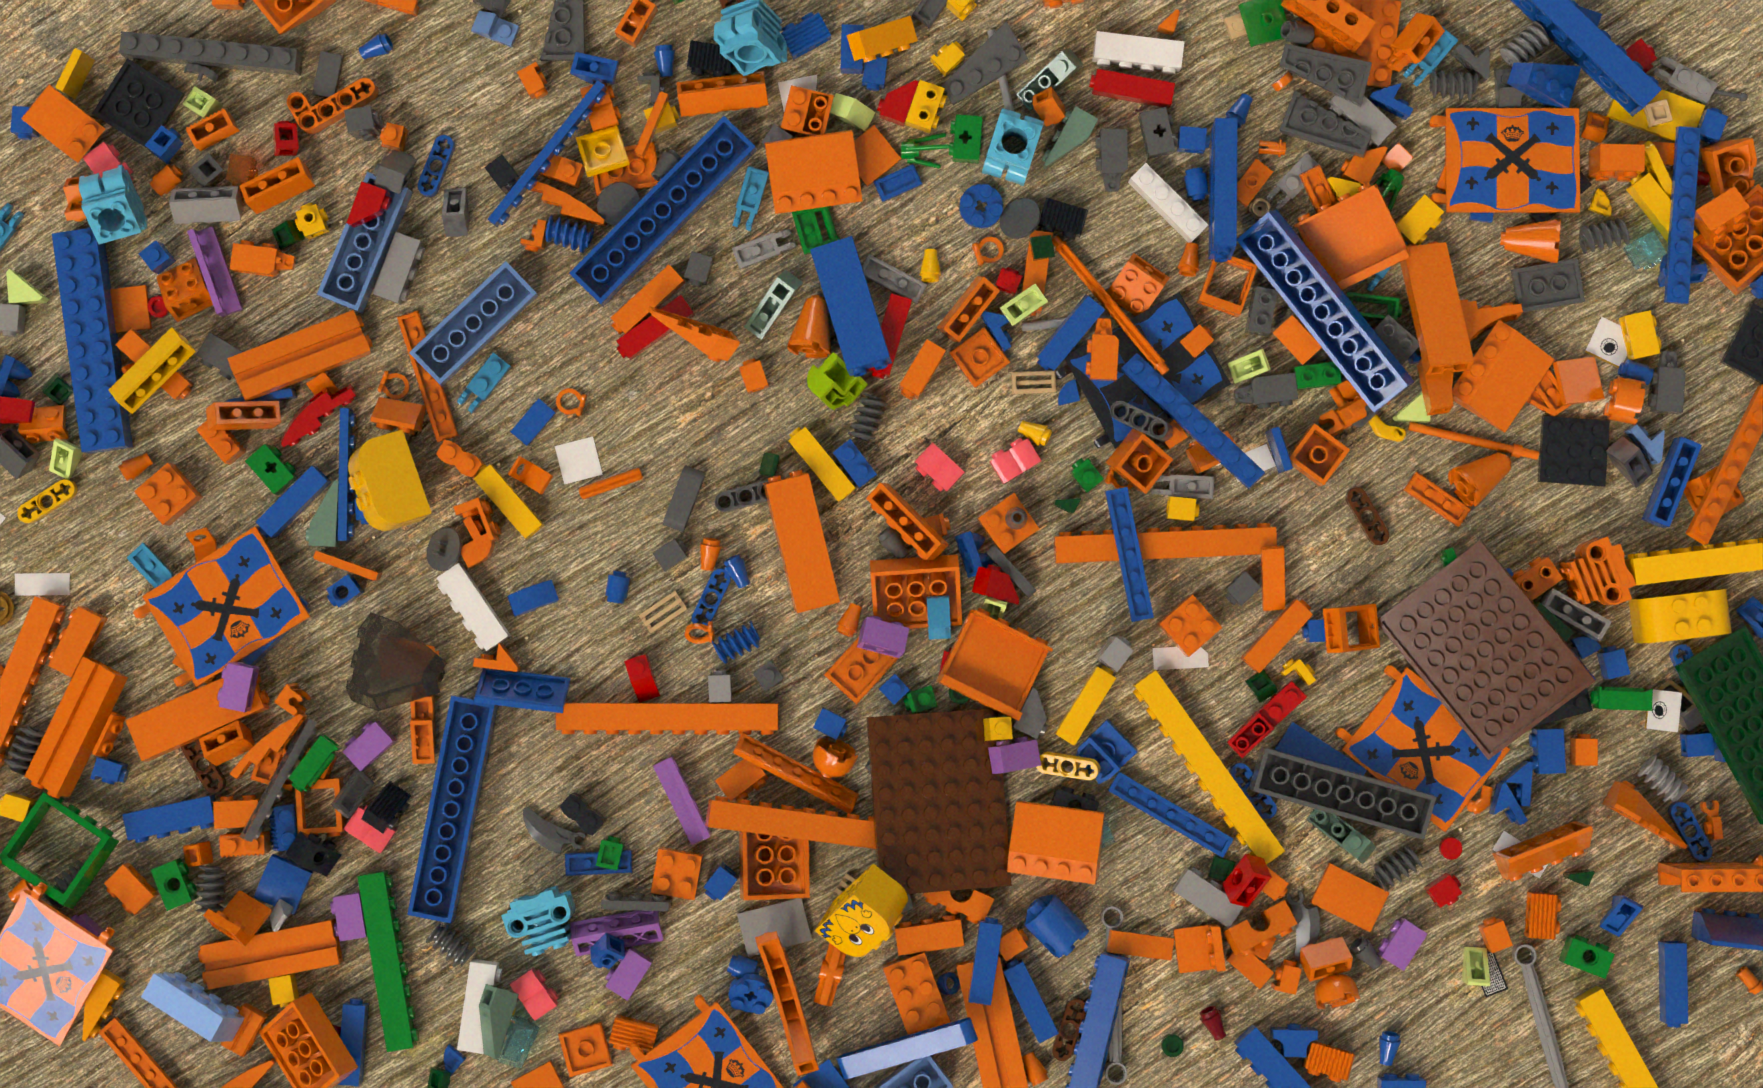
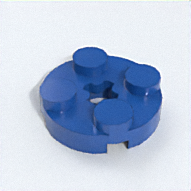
(982, 193)
(740, 997)

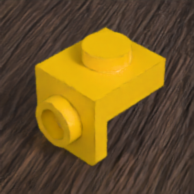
(1305, 672)

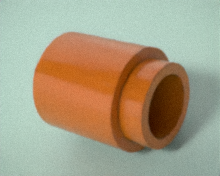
(166, 179)

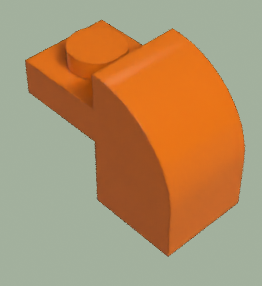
(74, 199)
(478, 549)

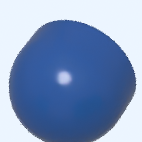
(941, 983)

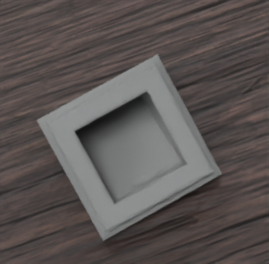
(280, 914)

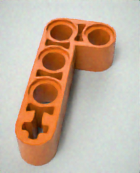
(336, 101)

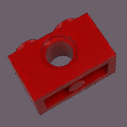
(1246, 880)

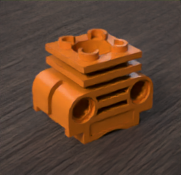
(1594, 575)

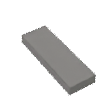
(893, 279)

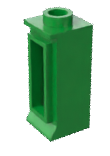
(1394, 309)
(1622, 698)
(314, 763)

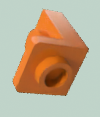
(539, 236)
(939, 524)

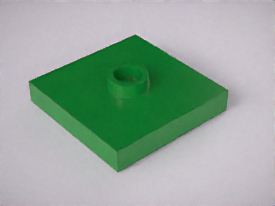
(1263, 20)

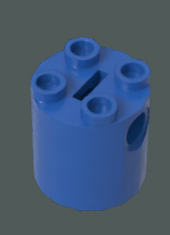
(1054, 925)

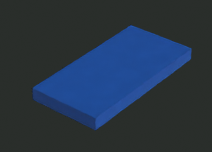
(522, 690)
(1304, 744)

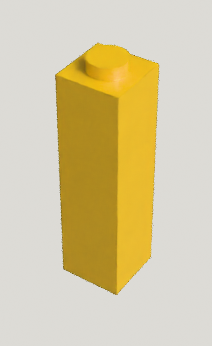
(1653, 202)
(821, 463)
(508, 501)
(1085, 704)

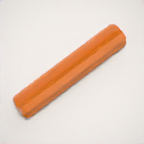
(610, 483)

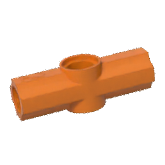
(830, 976)

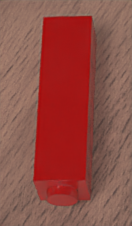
(1132, 88)
(892, 329)
(651, 330)

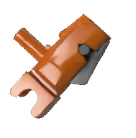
(1347, 414)

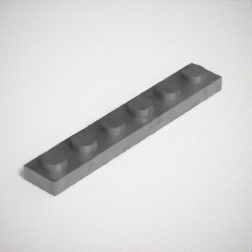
(274, 789)

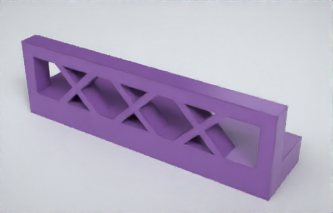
(215, 271)
(682, 800)
(618, 925)

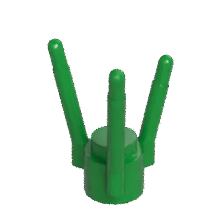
(911, 148)
(1391, 182)

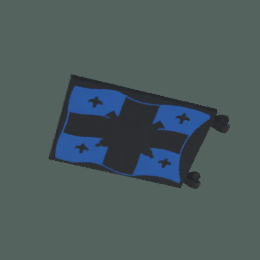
(1164, 329)

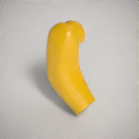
(1385, 431)

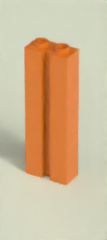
(1436, 309)
(300, 355)
(801, 541)
(187, 720)
(75, 727)
(271, 954)
(997, 1042)

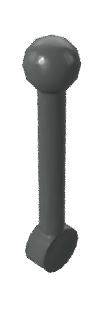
(1742, 97)

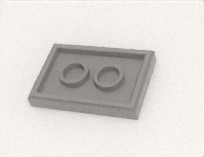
(784, 917)

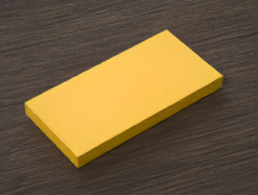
(1683, 112)

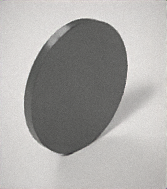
(616, 202)
(1020, 218)
(444, 549)

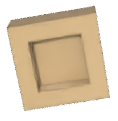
(1235, 26)
(1657, 113)

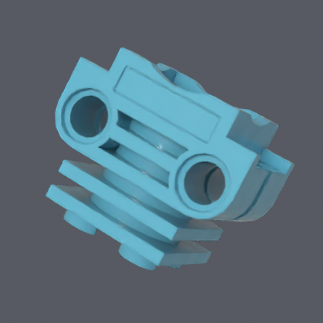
(750, 36)
(1015, 164)
(110, 192)
(541, 919)

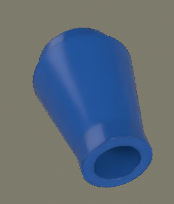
(377, 46)
(665, 59)
(1240, 109)
(737, 570)
(1389, 1044)

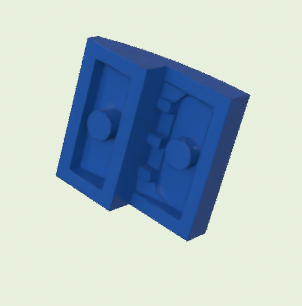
(283, 881)
(825, 1077)

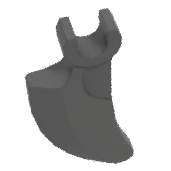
(548, 834)
(1308, 923)

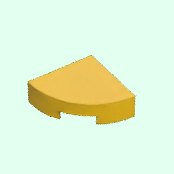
(1600, 203)

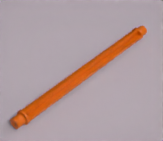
(1110, 305)

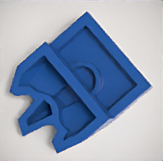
(1108, 748)

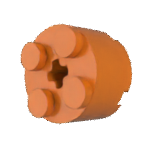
(1625, 400)

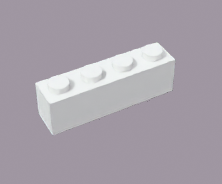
(1138, 51)
(1167, 203)
(473, 607)
(479, 974)

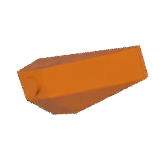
(1730, 165)
(711, 340)
(1632, 805)

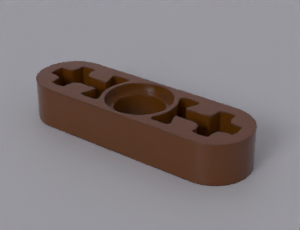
(1376, 518)
(206, 781)
(1058, 1043)

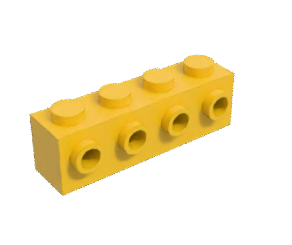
(152, 370)

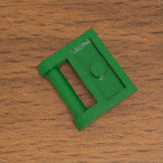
(808, 228)

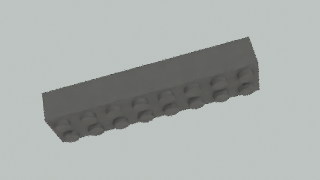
(1342, 792)

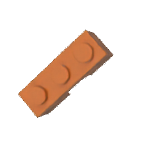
(975, 906)
(1277, 920)

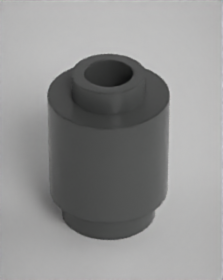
(1297, 32)

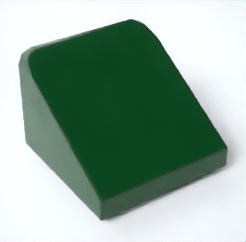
(287, 234)
(1042, 247)
(57, 389)
(769, 464)
(1067, 505)
(1261, 686)
(1580, 876)

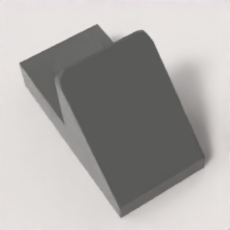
(1478, 65)
(1505, 94)

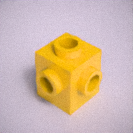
(315, 227)

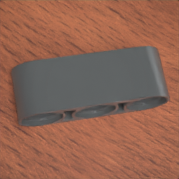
(1131, 419)
(734, 495)
(684, 498)

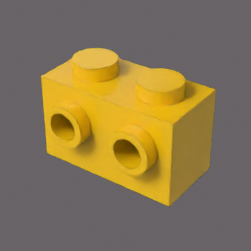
(925, 106)

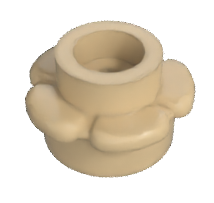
(1259, 202)

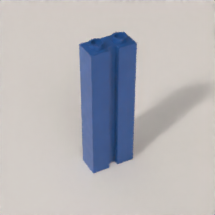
(1223, 189)
(851, 306)

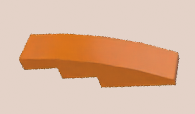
(570, 206)
(423, 730)
(275, 740)
(251, 1076)

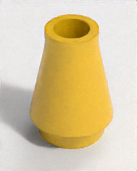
(930, 266)
(1035, 432)

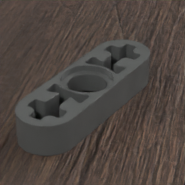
(1008, 568)

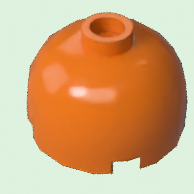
(833, 758)
(1336, 991)

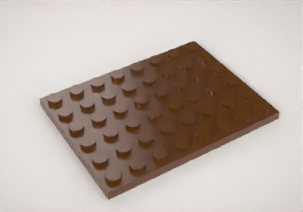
(1485, 649)
(937, 801)

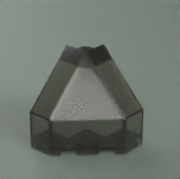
(392, 666)

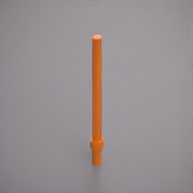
(1514, 450)

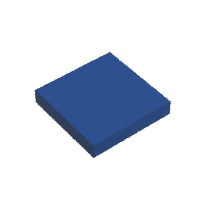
(1279, 450)

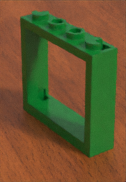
(89, 869)

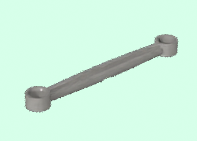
(1542, 1018)
(1115, 1048)

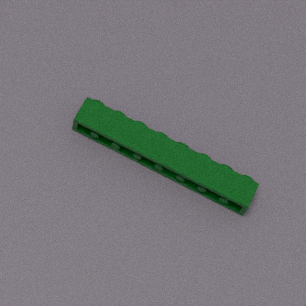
(387, 960)

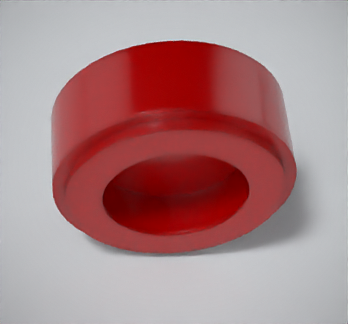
(157, 307)
(1450, 848)

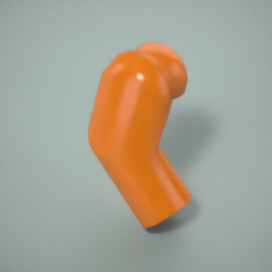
(1481, 803)

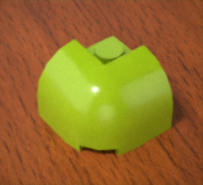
(833, 383)

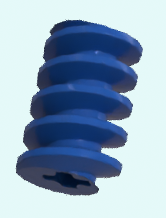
(568, 235)
(737, 643)

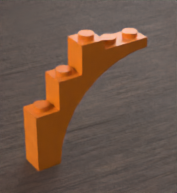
(1438, 387)
(788, 1002)

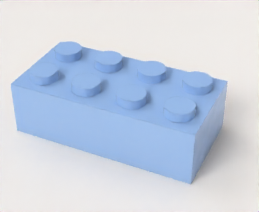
(193, 1006)

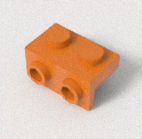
(46, 425)
(109, 734)

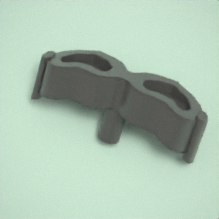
(197, 69)

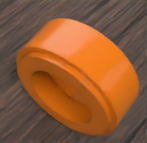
(1282, 81)

